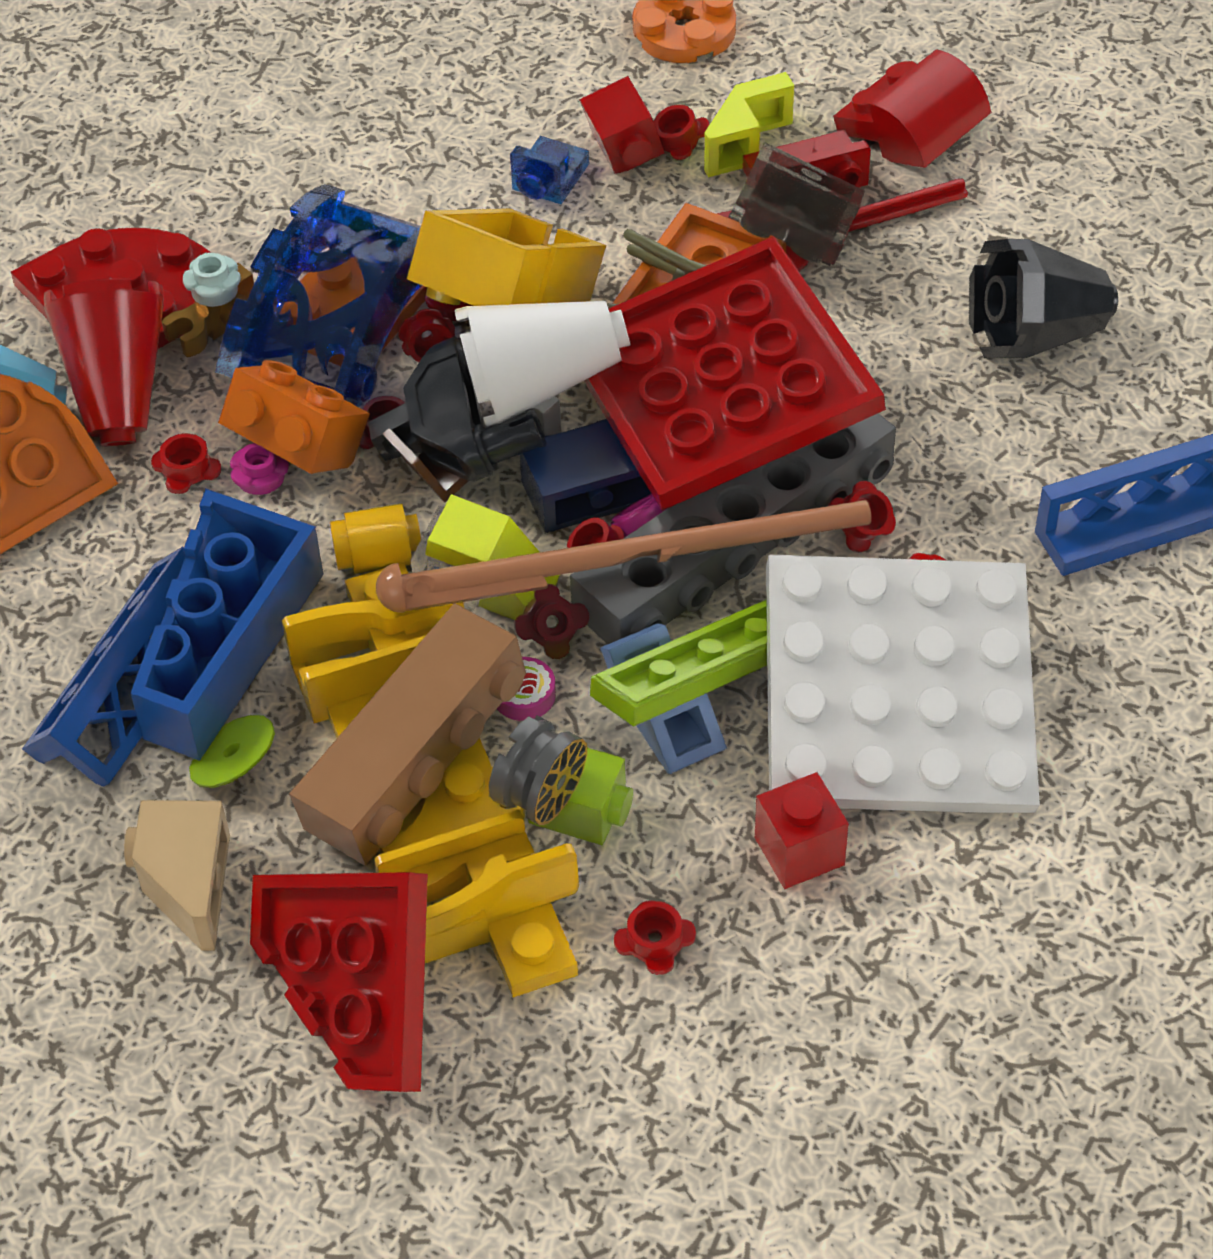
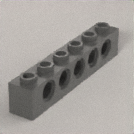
(648, 592)

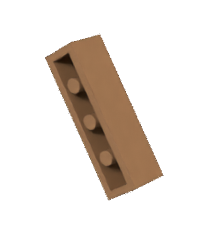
(409, 734)

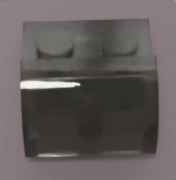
(797, 205)

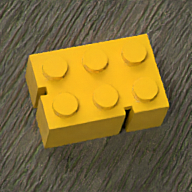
(502, 259)

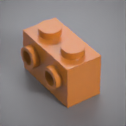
(293, 417)

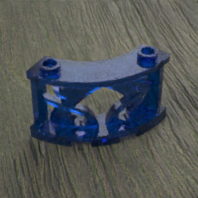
(321, 222)

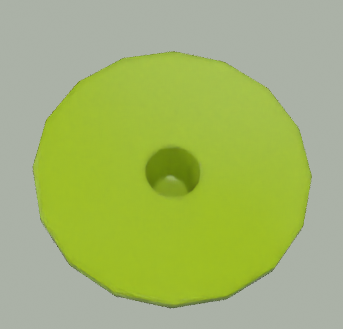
(233, 751)

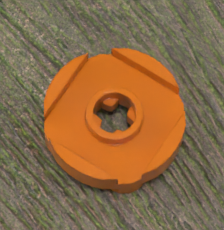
(709, 31)

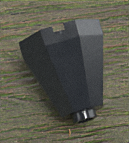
(1036, 298)

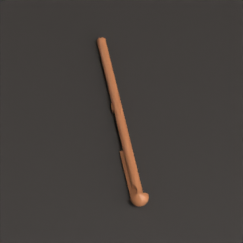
(527, 572)

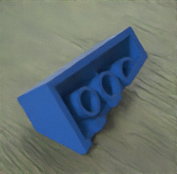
(222, 619)

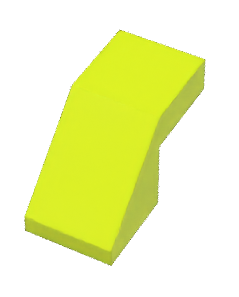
(744, 114)
(478, 534)

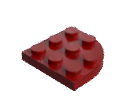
(114, 254)

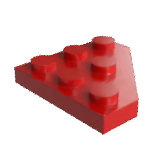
(361, 964)

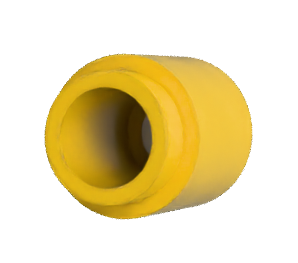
(375, 538)

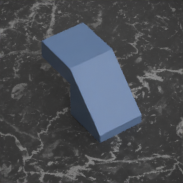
(682, 733)

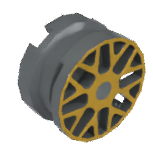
(538, 770)

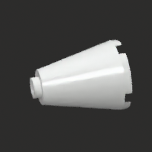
(537, 350)

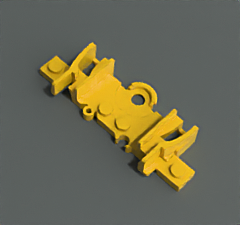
(458, 831)

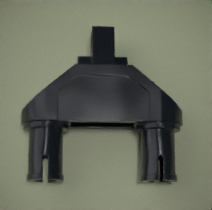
(447, 420)

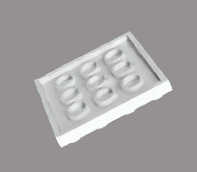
(902, 682)

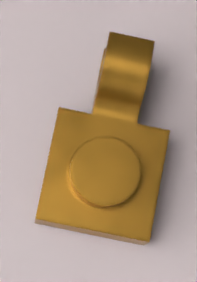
(200, 321)

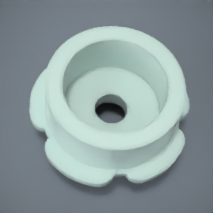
(212, 279)

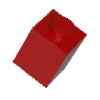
(622, 125)
(801, 830)

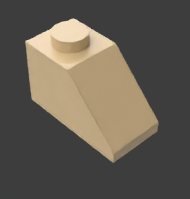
(182, 862)

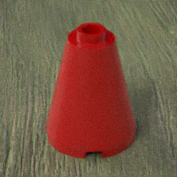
(109, 352)

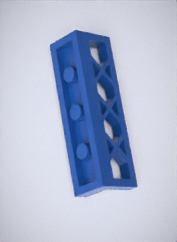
(1122, 524)
(97, 682)

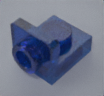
(547, 169)

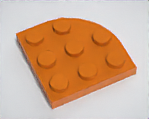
(44, 461)

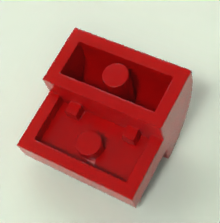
(917, 109)

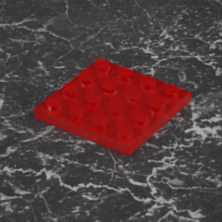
(729, 374)

